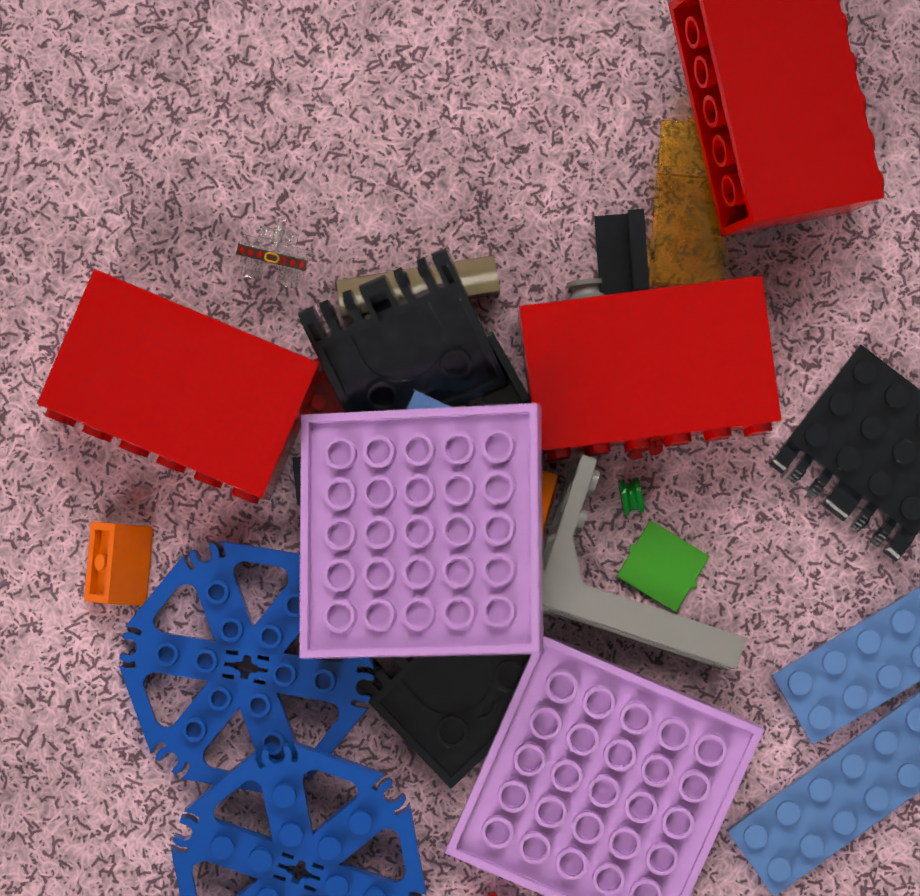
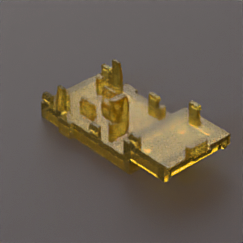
(685, 227)

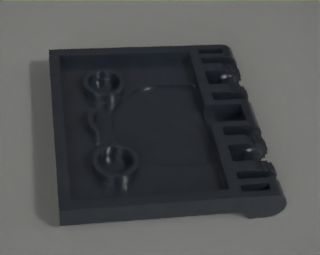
(407, 345)
(870, 440)
(447, 706)

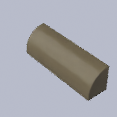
(477, 275)

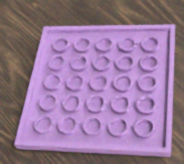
(421, 532)
(602, 781)

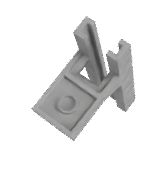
(572, 599)

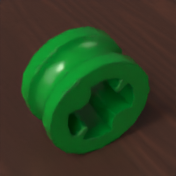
(631, 496)

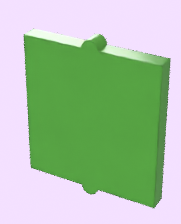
(662, 566)

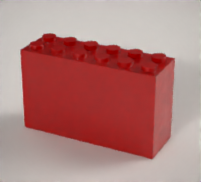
(776, 110)
(651, 367)
(180, 387)

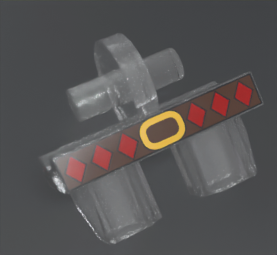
(257, 251)

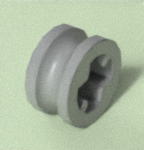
(585, 288)

